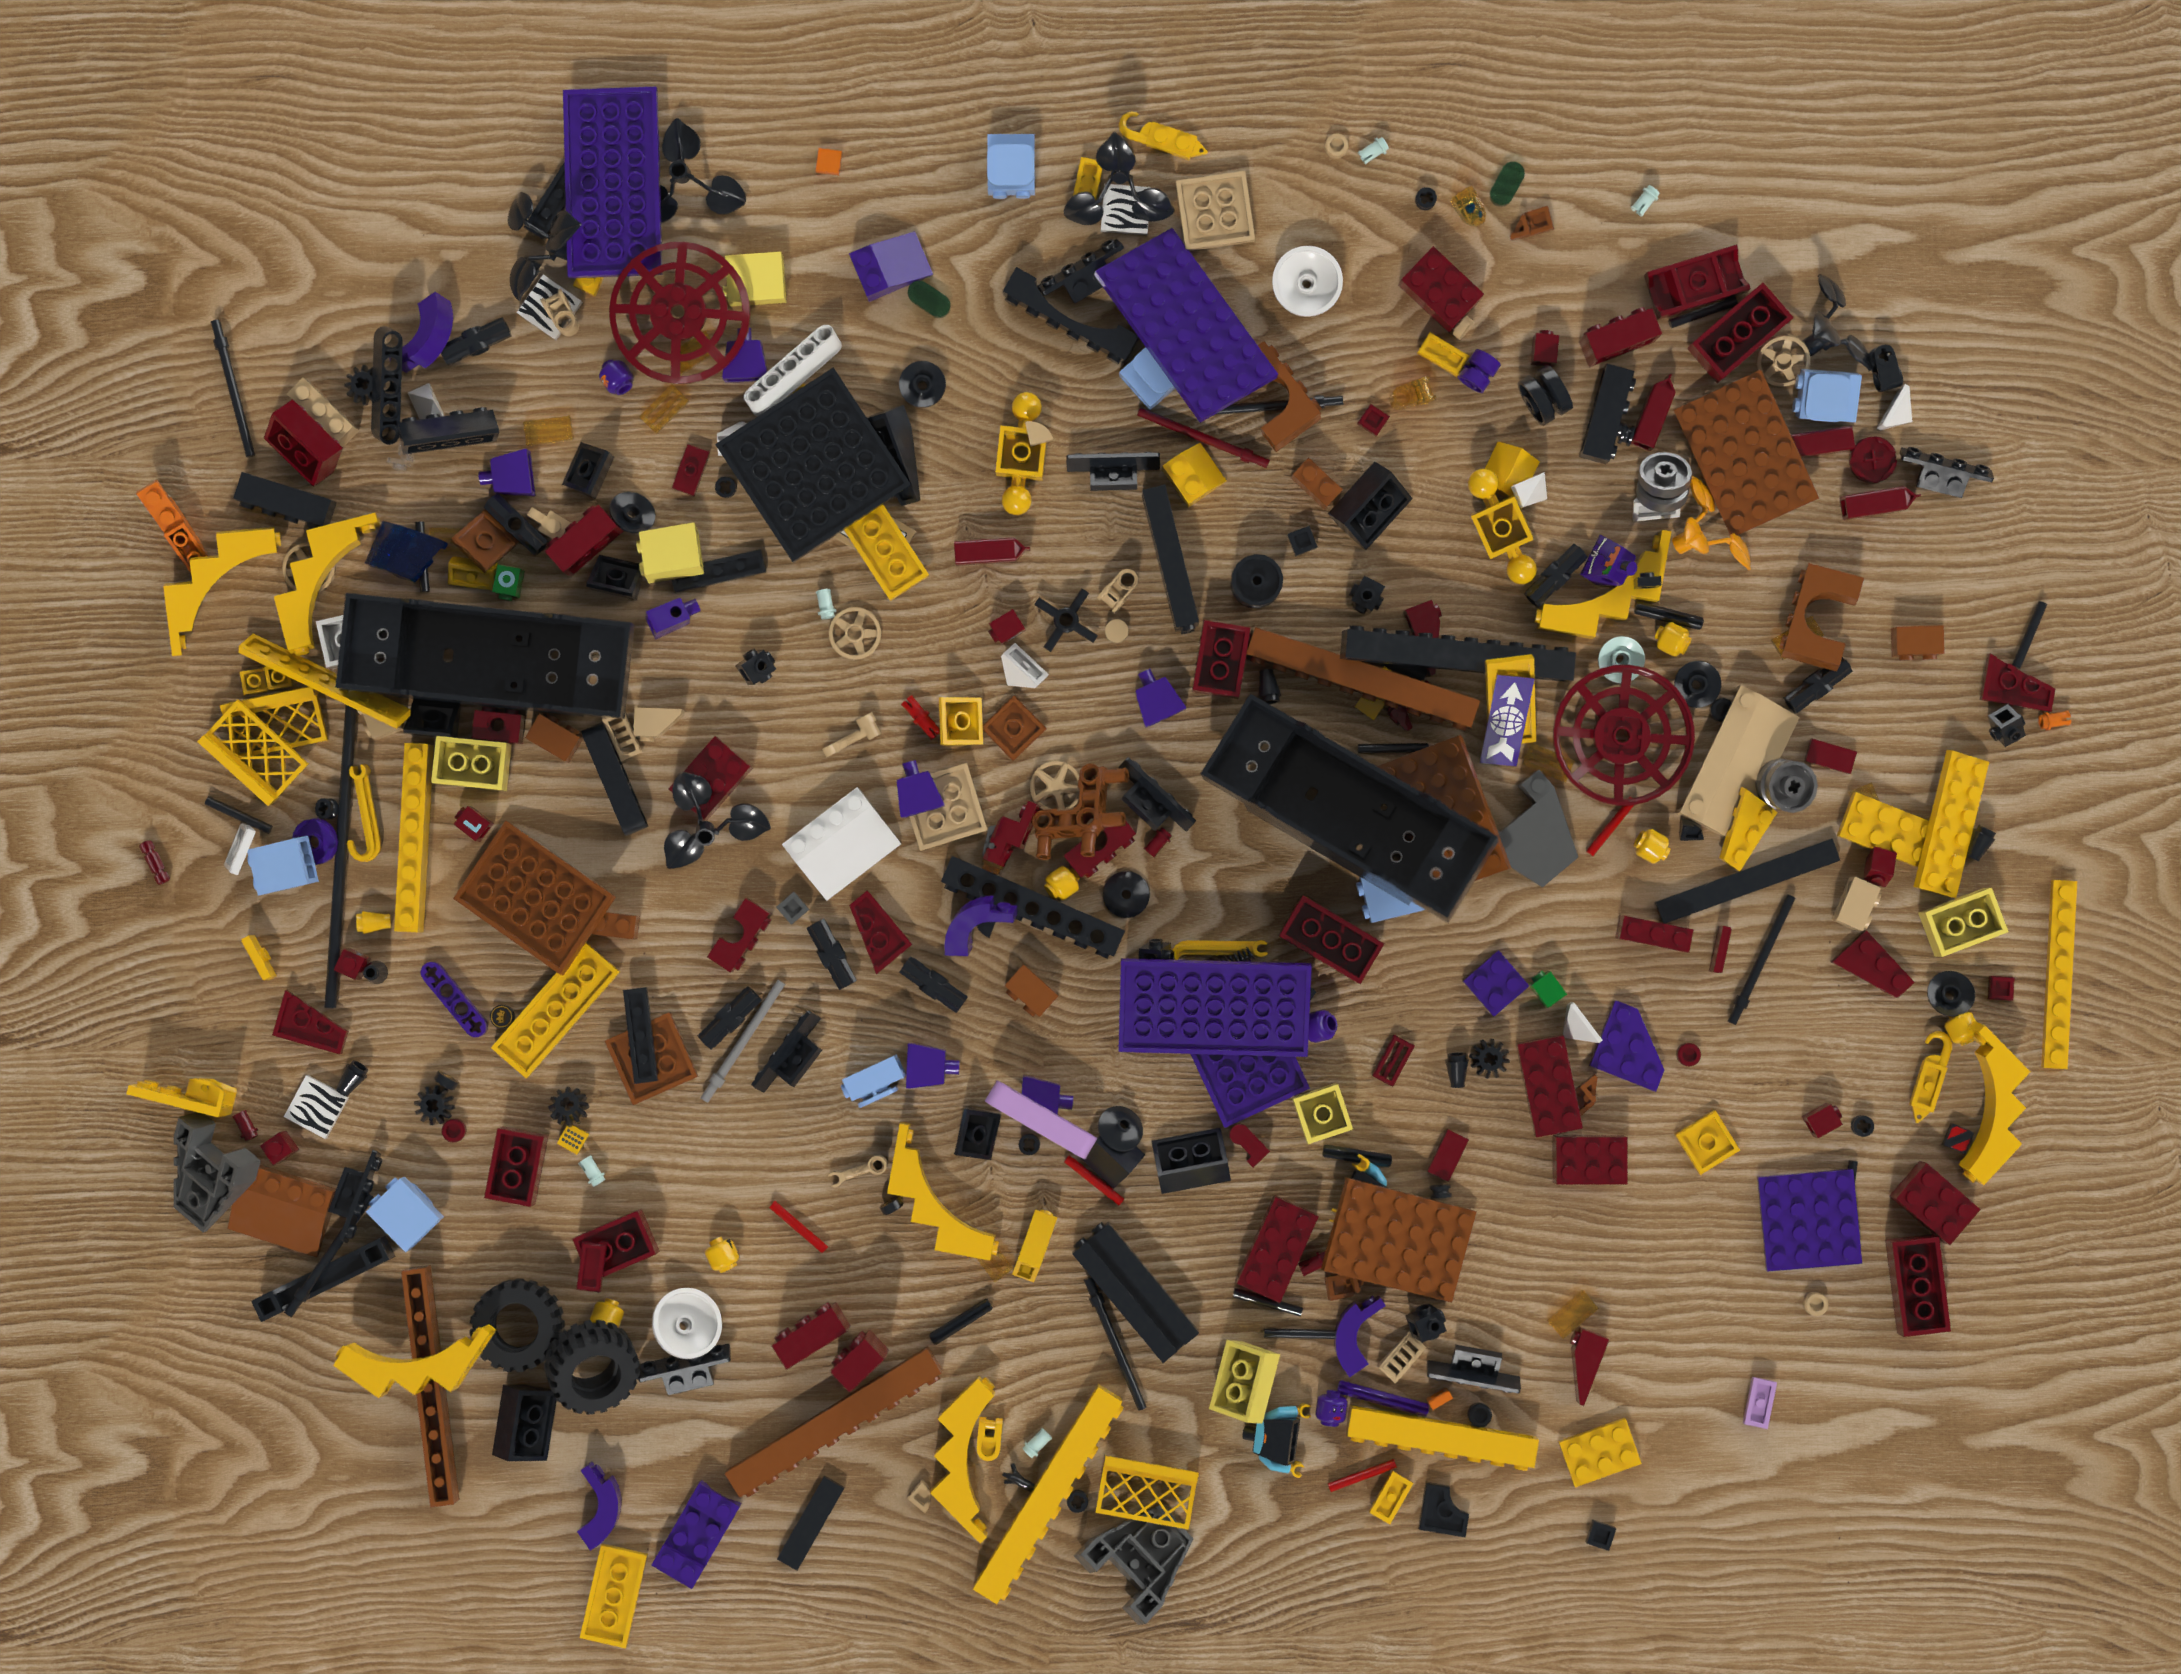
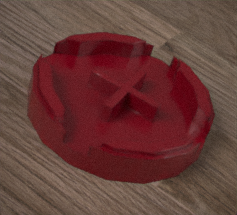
(1873, 459)

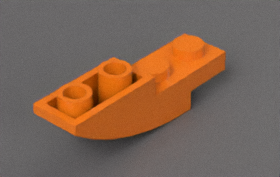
(172, 522)

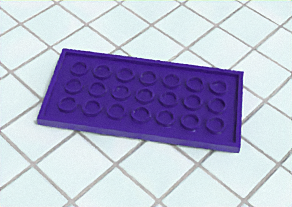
(612, 179)
(1186, 325)
(1214, 1007)

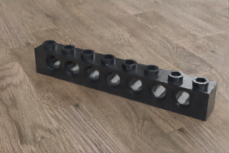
(1112, 934)

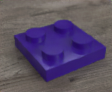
(1495, 983)

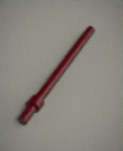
(1245, 455)

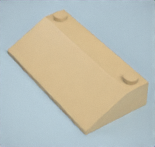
(1747, 740)

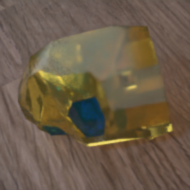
(1469, 207)

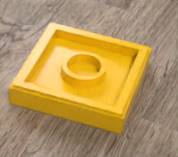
(1707, 1142)

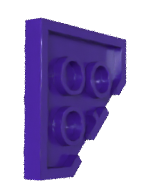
(1628, 1049)

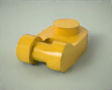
(989, 1446)

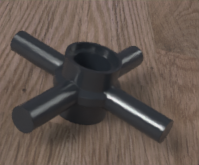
(1060, 629)

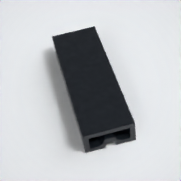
(1170, 559)
(1134, 1291)

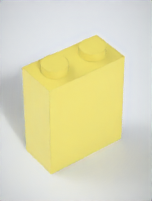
(761, 275)
(670, 553)

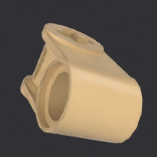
(559, 310)
(1118, 590)

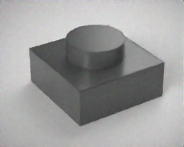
(792, 908)

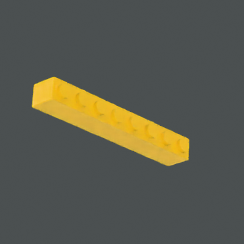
(414, 837)
(1442, 1436)

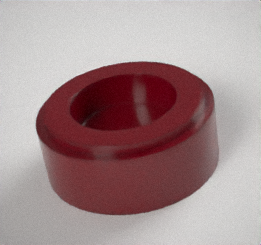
(1688, 1054)
(454, 1130)

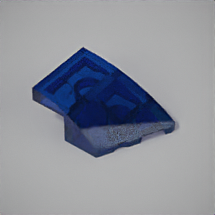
(403, 551)

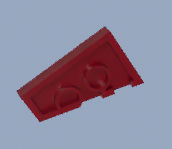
(2011, 686)
(879, 932)
(1871, 962)
(308, 1026)

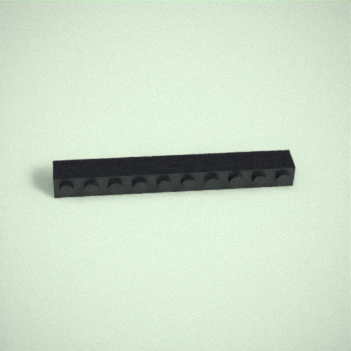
(1450, 654)

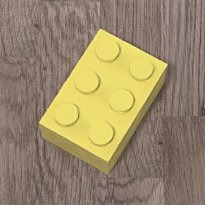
(471, 763)
(1963, 922)
(1244, 1381)

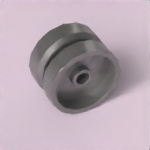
(1663, 482)
(1786, 785)

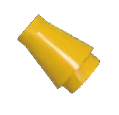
(371, 921)

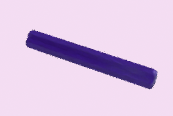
(1383, 1398)

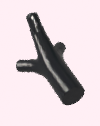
(1017, 1479)

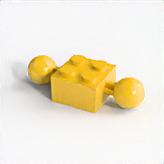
(1016, 456)
(1502, 526)

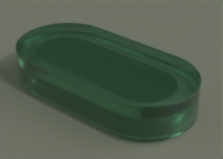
(1507, 184)
(929, 299)

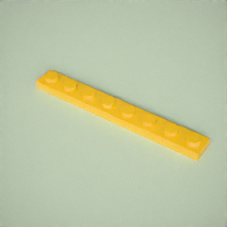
(322, 680)
(2059, 974)

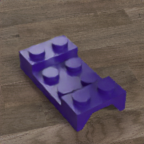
(696, 1535)

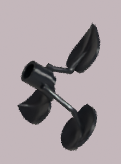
(684, 143)
(1119, 158)
(561, 230)
(1825, 333)
(692, 791)

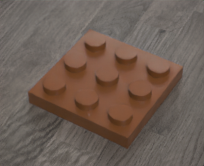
(672, 1060)

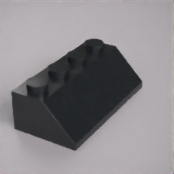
(448, 431)

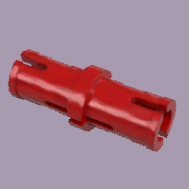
(921, 717)

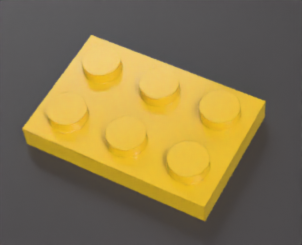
(1599, 1452)

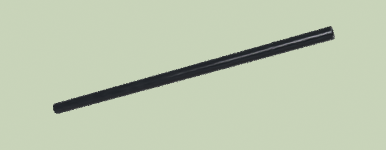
(340, 857)

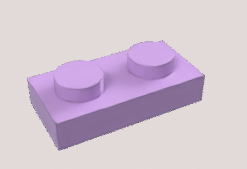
(1759, 1402)

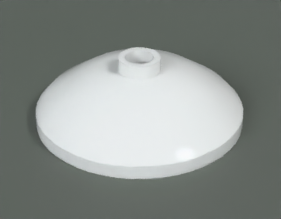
(1310, 265)
(697, 1313)

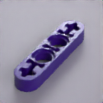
(451, 1002)

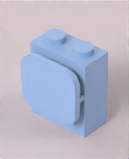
(1011, 165)
(1146, 379)
(1827, 395)
(282, 865)
(1380, 904)
(873, 1081)
(404, 1213)

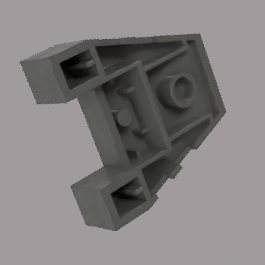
(1539, 838)
(205, 1176)
(1145, 1555)

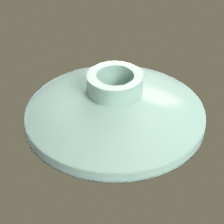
(1621, 645)

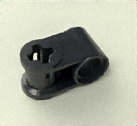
(1885, 371)

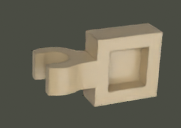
(551, 525)

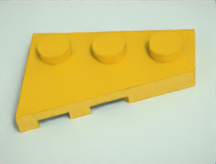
(1749, 825)

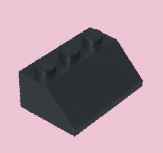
(1370, 505)
(1191, 1160)
(524, 1423)

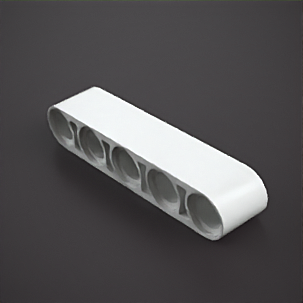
(793, 370)

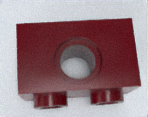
(484, 725)

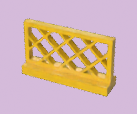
(278, 700)
(236, 764)
(1151, 1471)

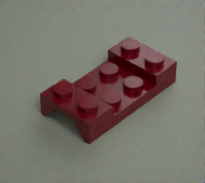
(1696, 282)

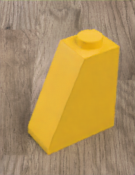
(1034, 1245)

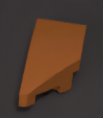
(1533, 223)
(1586, 1094)
(1342, 1286)

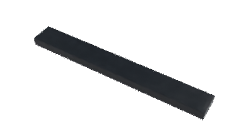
(1747, 881)

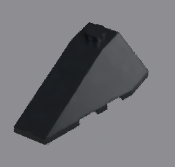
(897, 435)

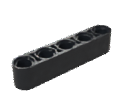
(381, 375)
(614, 779)

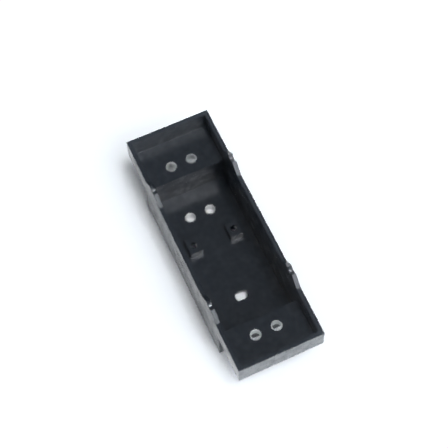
(484, 656)
(1349, 809)

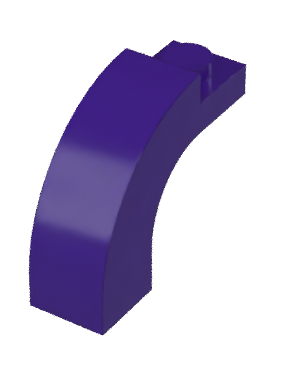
(432, 334)
(980, 910)
(1346, 1333)
(608, 1510)

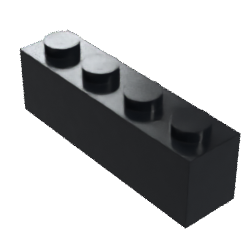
(1607, 414)
(284, 500)

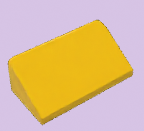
(466, 574)

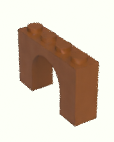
(1300, 411)
(1801, 642)

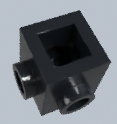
(1372, 589)
(756, 666)
(2006, 725)
(1156, 950)
(1426, 1323)

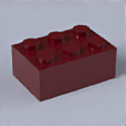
(1441, 289)
(1620, 336)
(303, 442)
(583, 540)
(1221, 659)
(721, 769)
(1590, 1159)
(516, 1166)
(1934, 1202)
(626, 1238)
(810, 1334)
(859, 1361)

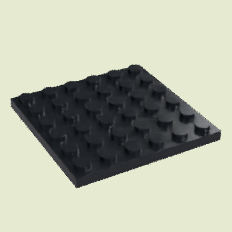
(813, 465)

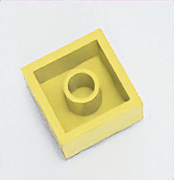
(1322, 1113)

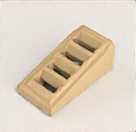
(629, 731)
(1382, 1365)

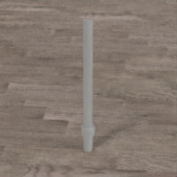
(717, 1079)

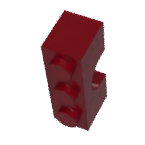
(1116, 838)
(753, 919)
(1654, 933)

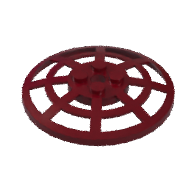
(693, 319)
(1638, 735)

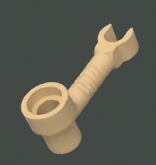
(867, 728)
(871, 1167)

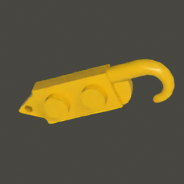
(1163, 138)
(1930, 1078)

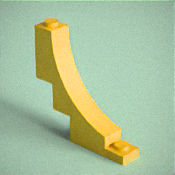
(328, 546)
(184, 598)
(1583, 617)
(2001, 1075)
(909, 1180)
(447, 1368)
(954, 1489)

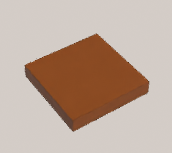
(484, 541)
(1013, 728)

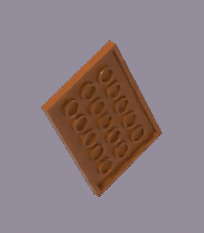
(1746, 453)
(1450, 777)
(534, 898)
(1398, 1240)

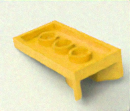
(213, 1101)

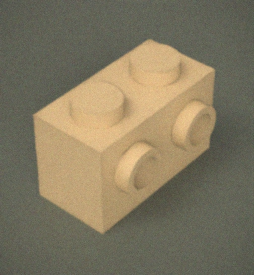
(1857, 904)

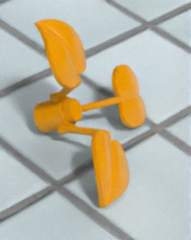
(1694, 537)

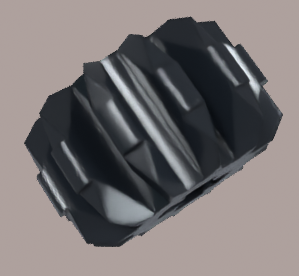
(356, 383)
(1492, 1051)
(562, 1101)
(426, 1105)

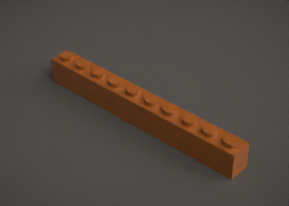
(1363, 678)
(433, 1399)
(833, 1422)

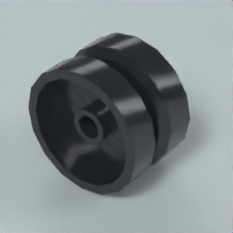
(1545, 395)
(1256, 595)

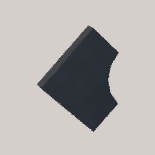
(1440, 1513)

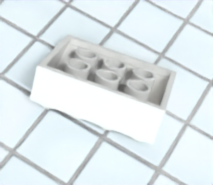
(841, 843)

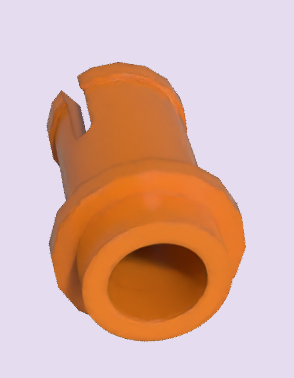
(2048, 720)

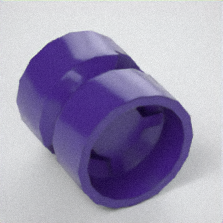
(1478, 372)

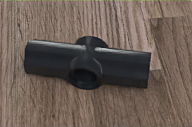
(476, 341)
(506, 514)
(1555, 575)
(1816, 686)
(831, 954)
(933, 984)
(729, 1017)

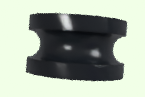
(1426, 190)
(1626, 435)
(718, 487)
(323, 803)
(1855, 1121)
(1021, 1144)
(1440, 1191)
(1073, 1508)

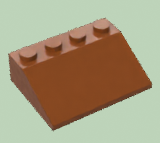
(284, 1211)

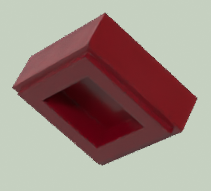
(1373, 420)
(2001, 988)

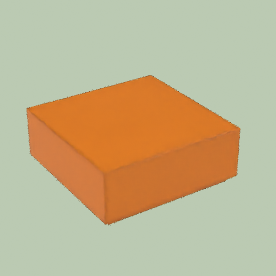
(828, 161)
(1439, 1398)

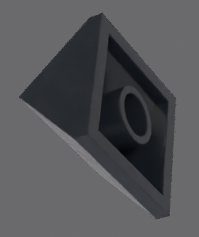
(588, 470)
(615, 577)
(433, 719)
(977, 1133)
(1111, 1164)

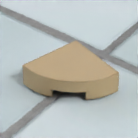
(1037, 433)
(921, 1496)

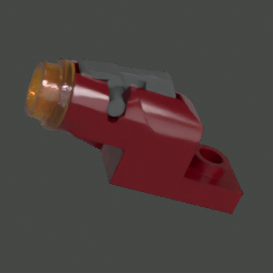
(1006, 835)

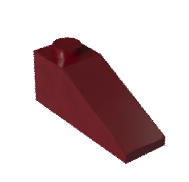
(1424, 619)
(1587, 1355)

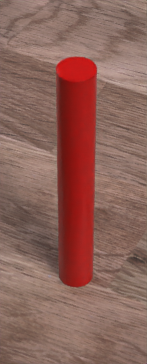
(1608, 830)
(1094, 1180)
(798, 1227)
(1362, 1475)

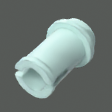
(1373, 150)
(1645, 200)
(825, 604)
(592, 1171)
(1037, 1443)

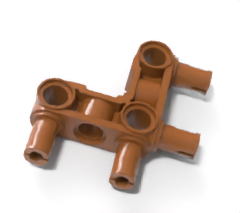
(1074, 822)

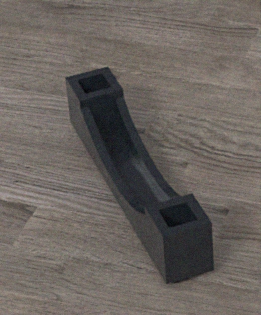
(1116, 342)
(334, 1274)

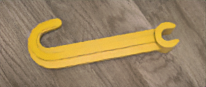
(367, 814)
(1201, 947)

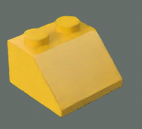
(1193, 474)

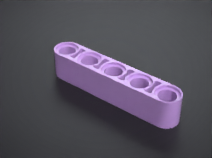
(1040, 1119)

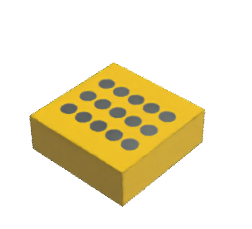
(573, 1139)

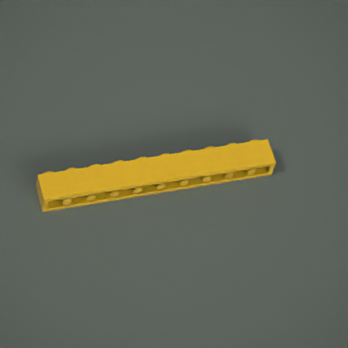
(1047, 1494)

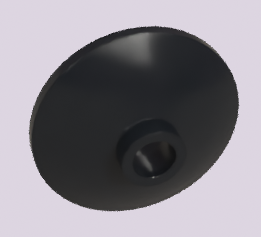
(922, 372)
(636, 506)
(1707, 677)
(1113, 894)
(1955, 984)
(1113, 1134)

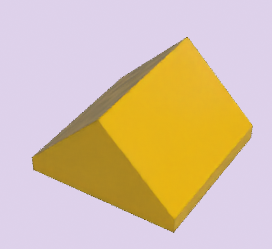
(1511, 467)
(960, 721)

